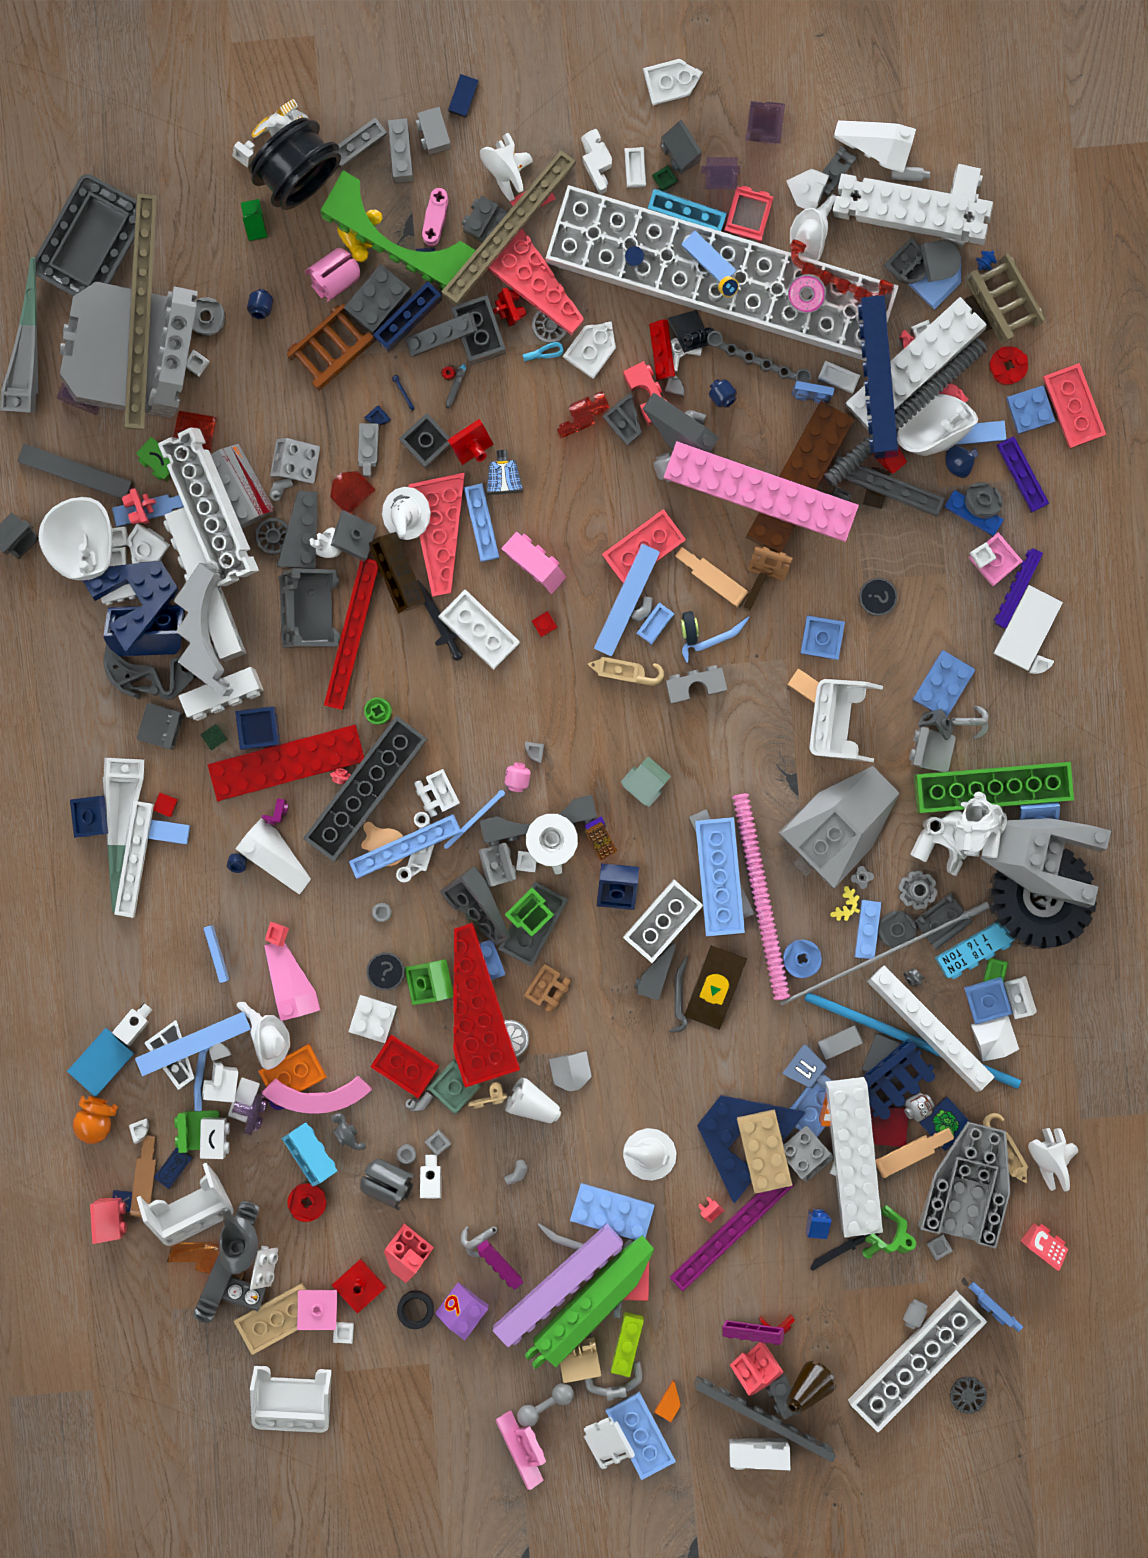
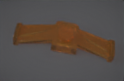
(202, 1253)

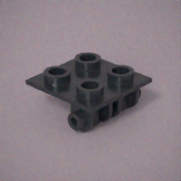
(690, 330)

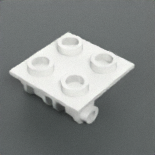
(264, 1267)

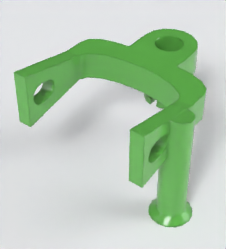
(902, 1242)

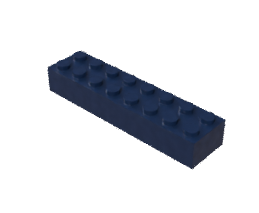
(879, 383)

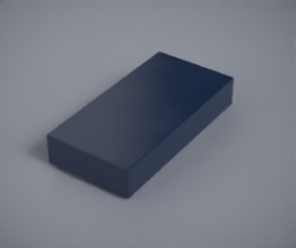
(463, 95)

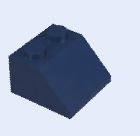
(617, 886)

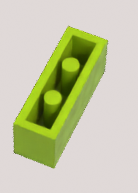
(627, 1344)

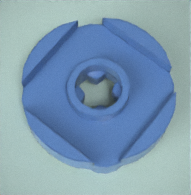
(791, 961)

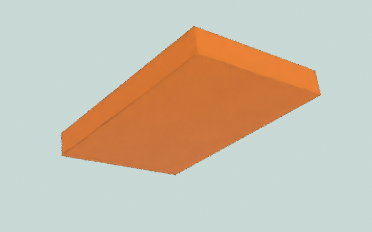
(297, 1070)

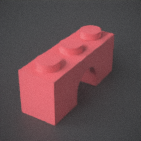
(641, 377)

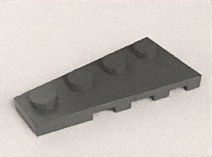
(296, 548)

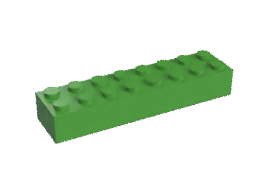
(1001, 786)

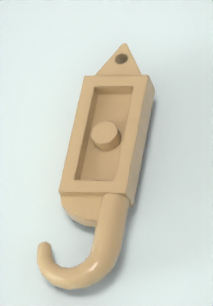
(1016, 1163)

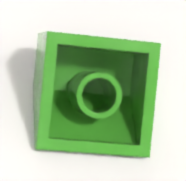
(429, 982)

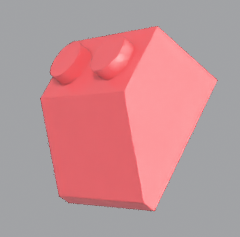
(107, 1220)

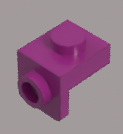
(281, 809)

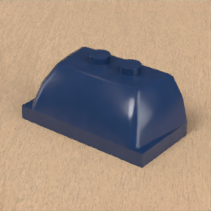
(158, 640)

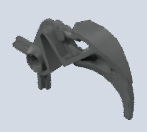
(178, 678)

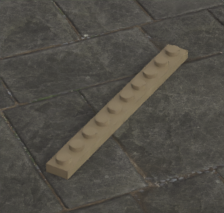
(508, 227)

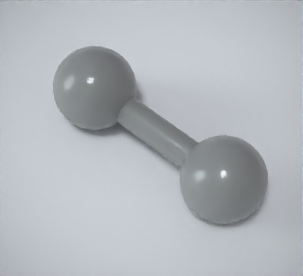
(529, 1415)

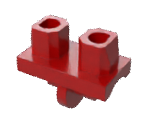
(506, 307)

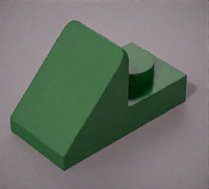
(253, 220)

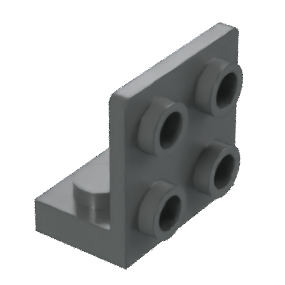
(160, 726)

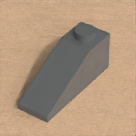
(654, 976)

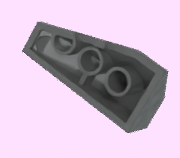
(678, 426)
(474, 899)

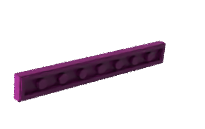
(726, 1236)

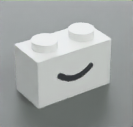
(213, 1138)

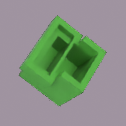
(530, 912)

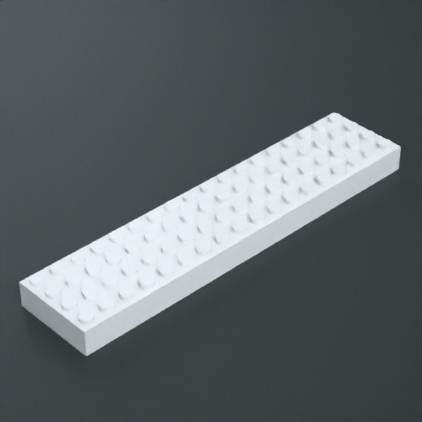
(598, 231)

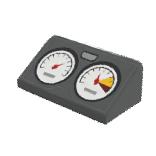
(239, 1293)

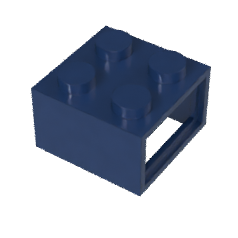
(258, 728)

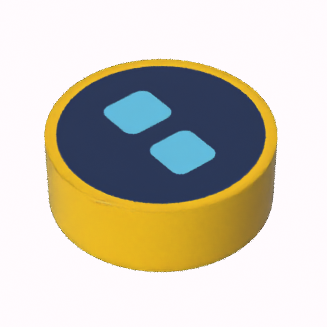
(728, 286)

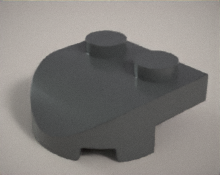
(907, 263)

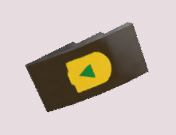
(715, 987)

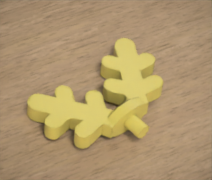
(852, 901)

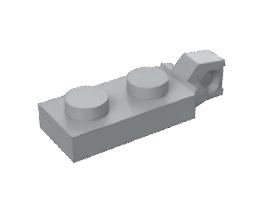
(368, 447)

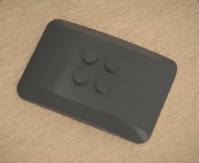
(88, 237)

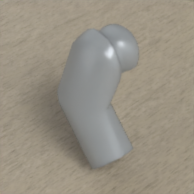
(278, 488)
(644, 611)

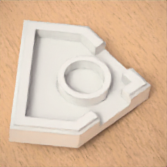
(808, 188)
(146, 545)

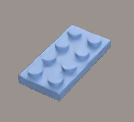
(622, 1213)
(642, 1434)

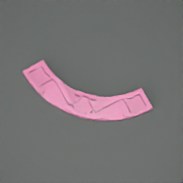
(317, 1102)

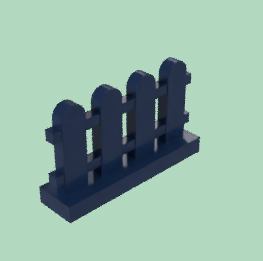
(892, 1063)

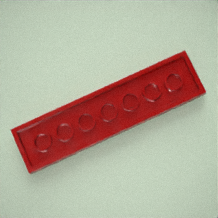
(286, 762)

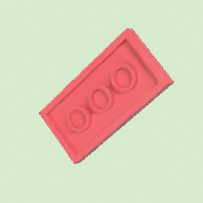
(1074, 405)
(656, 533)

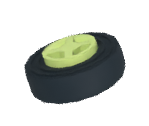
(689, 628)

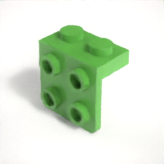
(190, 1129)

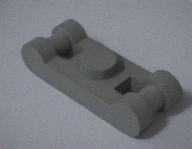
(835, 168)

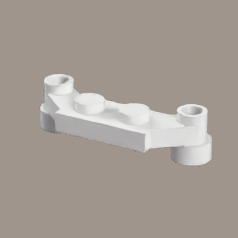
(419, 860)

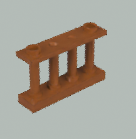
(335, 365)

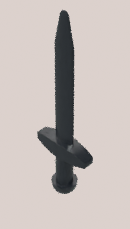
(447, 636)

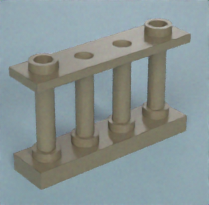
(989, 307)

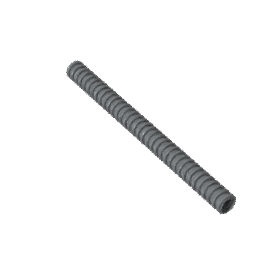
(910, 408)

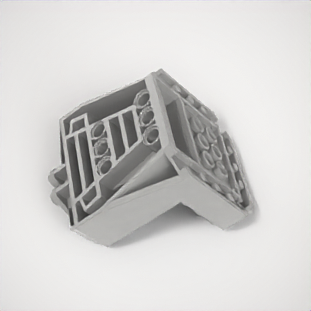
(99, 340)

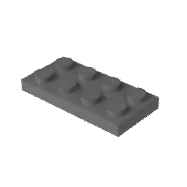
(520, 943)

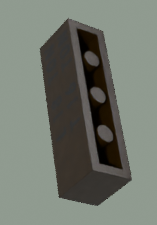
(397, 572)

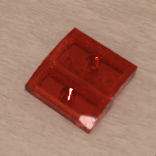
(203, 422)

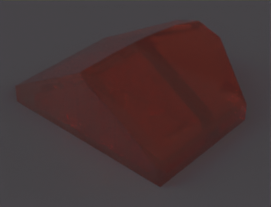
(350, 490)

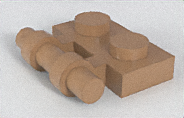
(773, 569)
(543, 983)

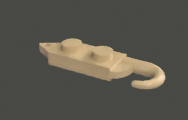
(625, 671)

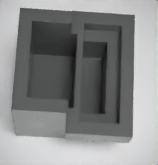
(16, 536)

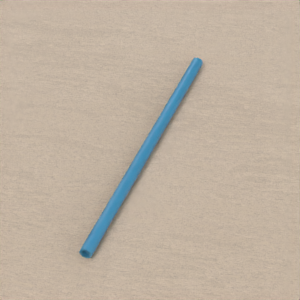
(896, 1033)

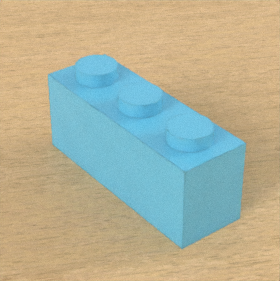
(309, 1154)

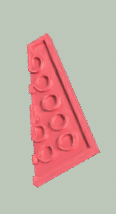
(530, 276)
(441, 534)

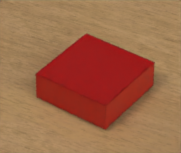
(165, 804)

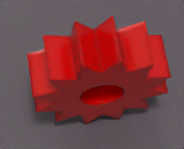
(450, 375)

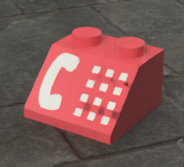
(1045, 1246)

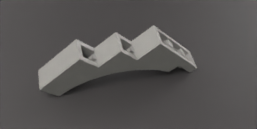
(199, 655)

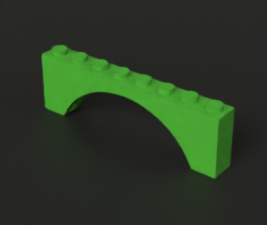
(347, 211)

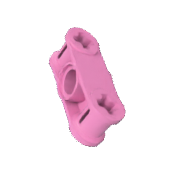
(435, 217)

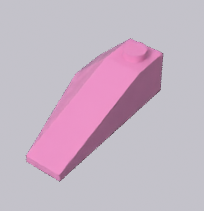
(291, 987)

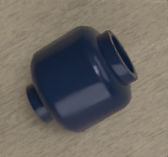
(260, 304)
(722, 393)

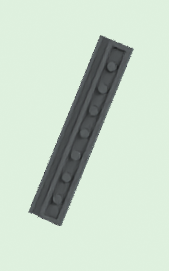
(760, 1416)

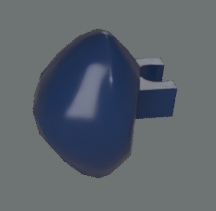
(960, 461)

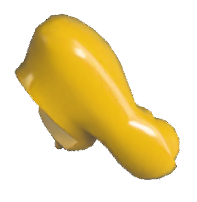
(358, 249)

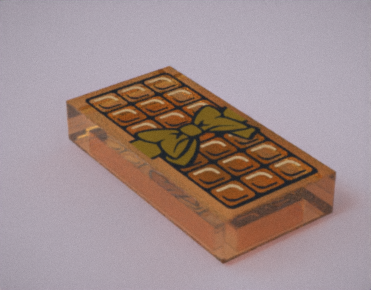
(601, 841)

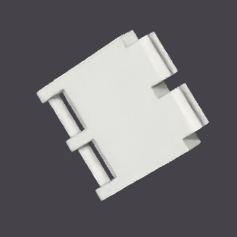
(607, 1442)

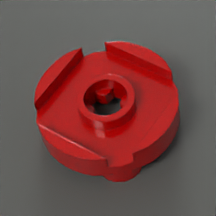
(998, 369)
(313, 1211)

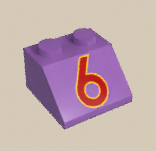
(461, 1311)

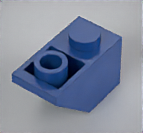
(818, 1224)

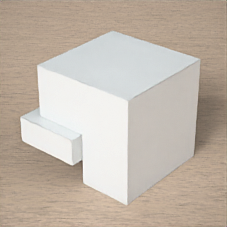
(222, 1085)

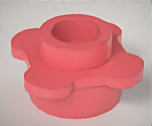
(340, 776)

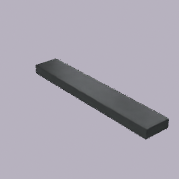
(74, 471)
(895, 489)

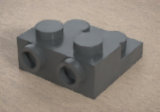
(483, 219)

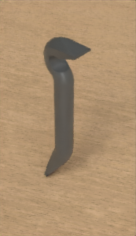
(678, 998)

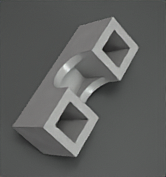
(400, 150)
(712, 679)

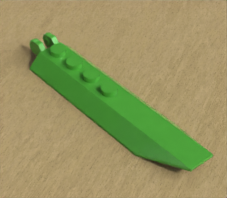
(591, 1304)

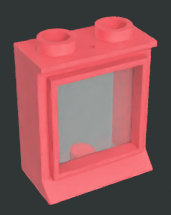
(748, 213)

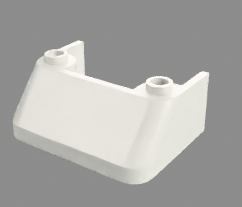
(833, 716)
(189, 1214)

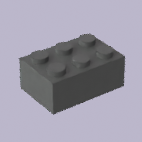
(377, 299)
(487, 341)

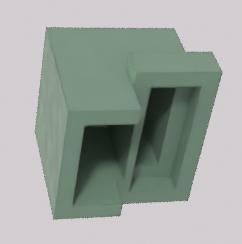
(646, 781)

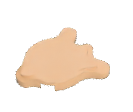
(379, 837)

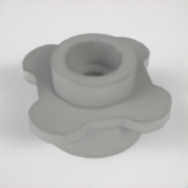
(862, 872)

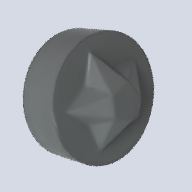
(841, 493)

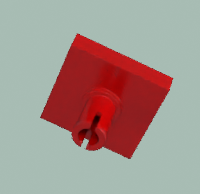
(471, 443)
(359, 1285)

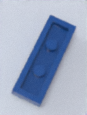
(957, 506)

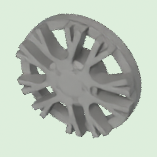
(549, 327)

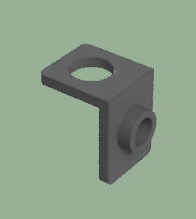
(940, 720)

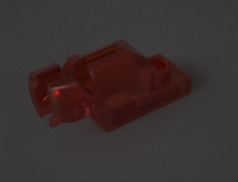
(582, 414)

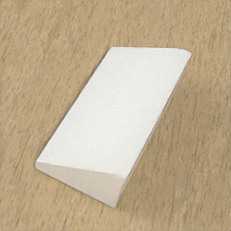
(1020, 997)

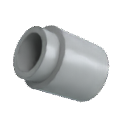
(915, 1314)

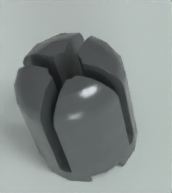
(386, 1183)

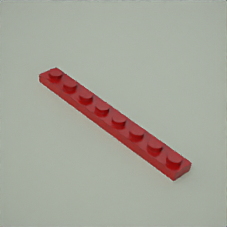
(351, 634)

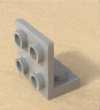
(295, 460)
(807, 1154)

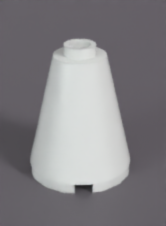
(532, 1103)

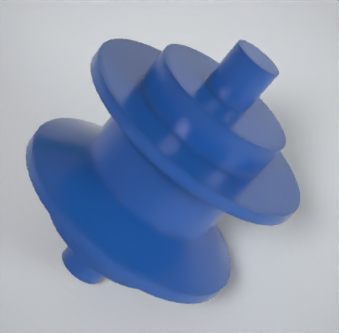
(986, 260)

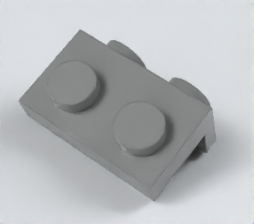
(497, 864)

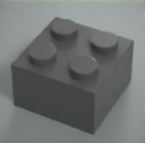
(425, 441)

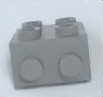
(931, 750)

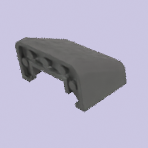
(307, 618)

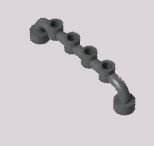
(715, 340)

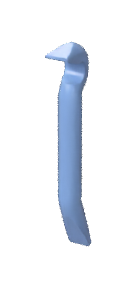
(715, 640)
(198, 1079)

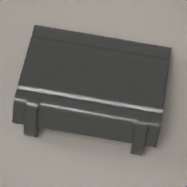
(939, 914)

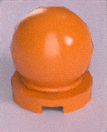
(93, 1121)

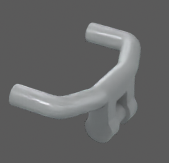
(617, 1391)

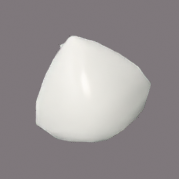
(323, 544)

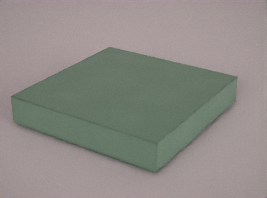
(450, 1088)

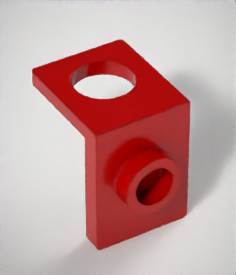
(785, 1324)

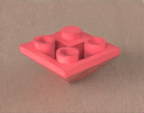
(406, 1253)

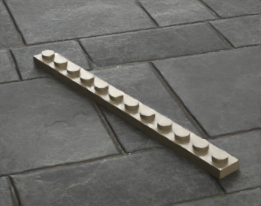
(140, 311)

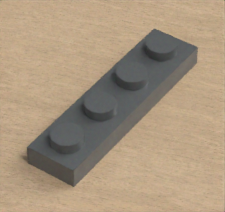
(441, 334)

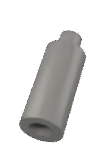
(911, 174)

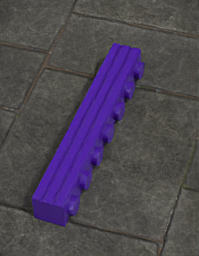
(1017, 588)

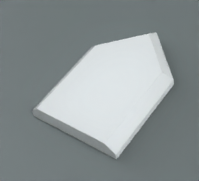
(670, 80)
(591, 348)

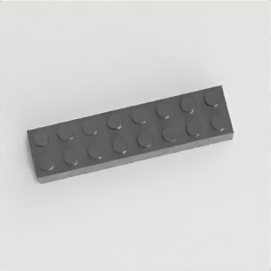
(365, 789)

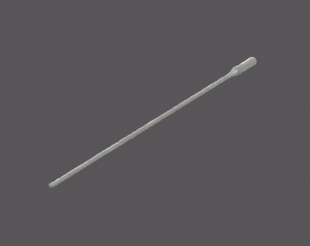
(966, 915)

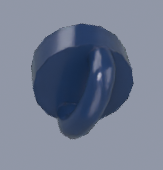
(237, 863)

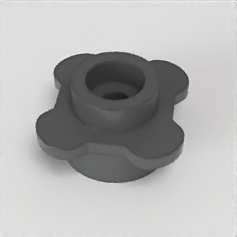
(913, 977)

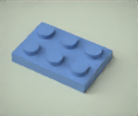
(944, 683)

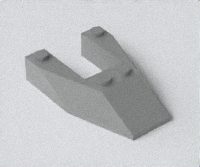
(1033, 852)

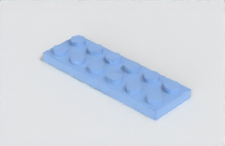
(719, 876)

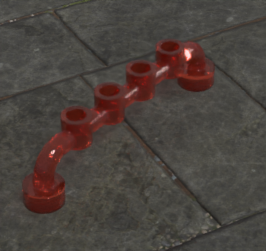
(826, 277)

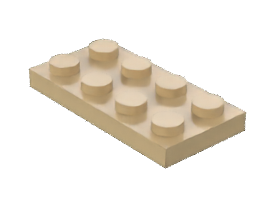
(764, 1151)
(272, 1321)

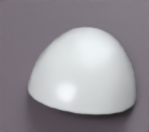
(937, 426)
(77, 538)

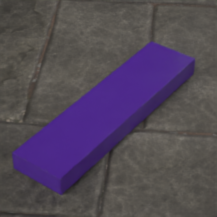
(1022, 474)

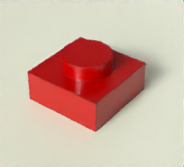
(544, 624)

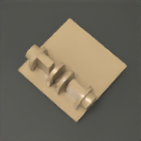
(496, 1096)
(581, 1362)

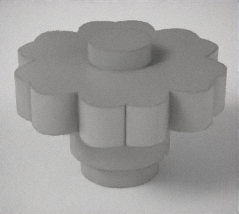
(917, 889)

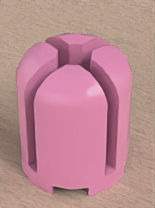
(333, 273)

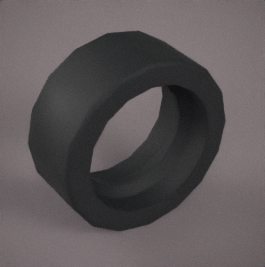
(417, 1295)

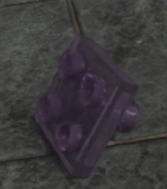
(252, 1112)

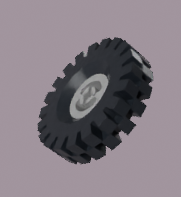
(1039, 928)

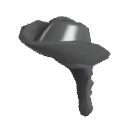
(237, 1243)

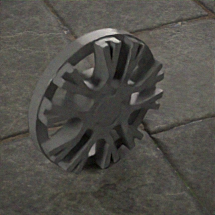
(272, 535)
(968, 1395)

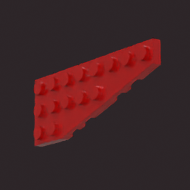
(479, 1029)

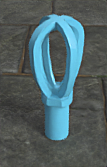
(537, 354)

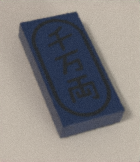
(173, 1168)

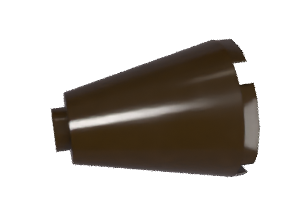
(810, 1387)

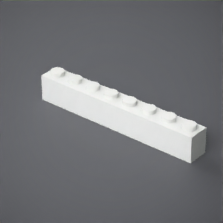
(930, 1029)

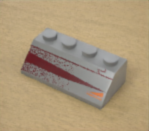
(242, 485)

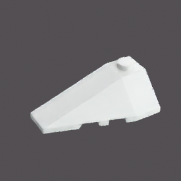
(882, 141)
(270, 852)

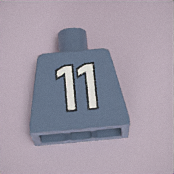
(807, 1069)

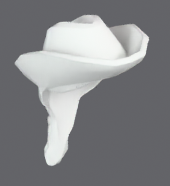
(812, 228)
(269, 1037)

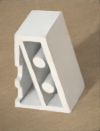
(180, 1071)
(759, 1453)

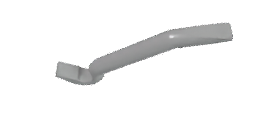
(560, 1240)

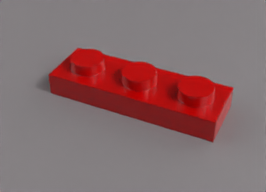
(662, 349)

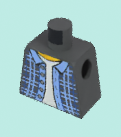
(503, 475)

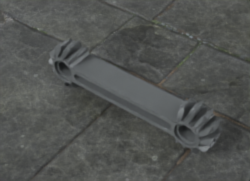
(219, 1276)

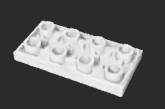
(1028, 628)

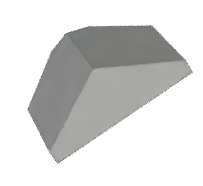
(570, 1071)

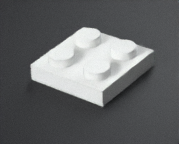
(372, 1019)

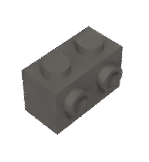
(780, 1390)

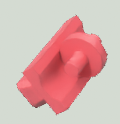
(140, 515)

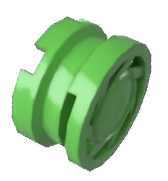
(377, 711)

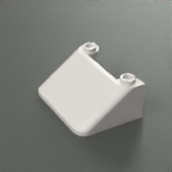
(290, 1402)

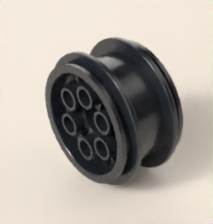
(295, 163)

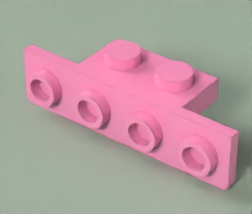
(523, 1448)

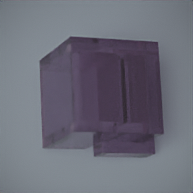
(765, 122)
(720, 173)

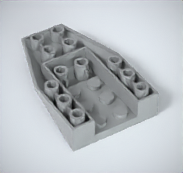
(841, 824)
(970, 1187)

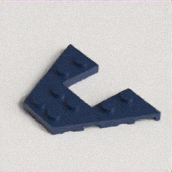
(152, 587)
(721, 1128)

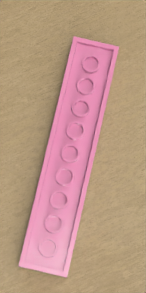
(761, 491)

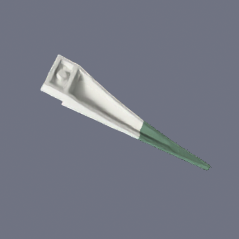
(121, 788)

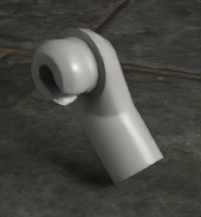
(699, 417)
(419, 1104)
(519, 1173)

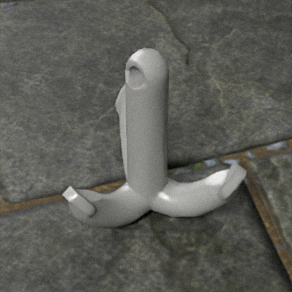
(974, 721)
(476, 1241)

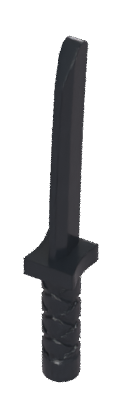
(839, 1250)

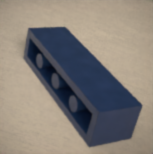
(408, 316)

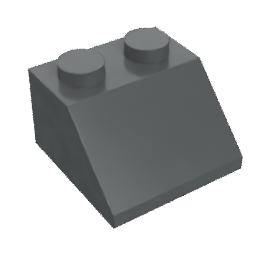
(681, 148)

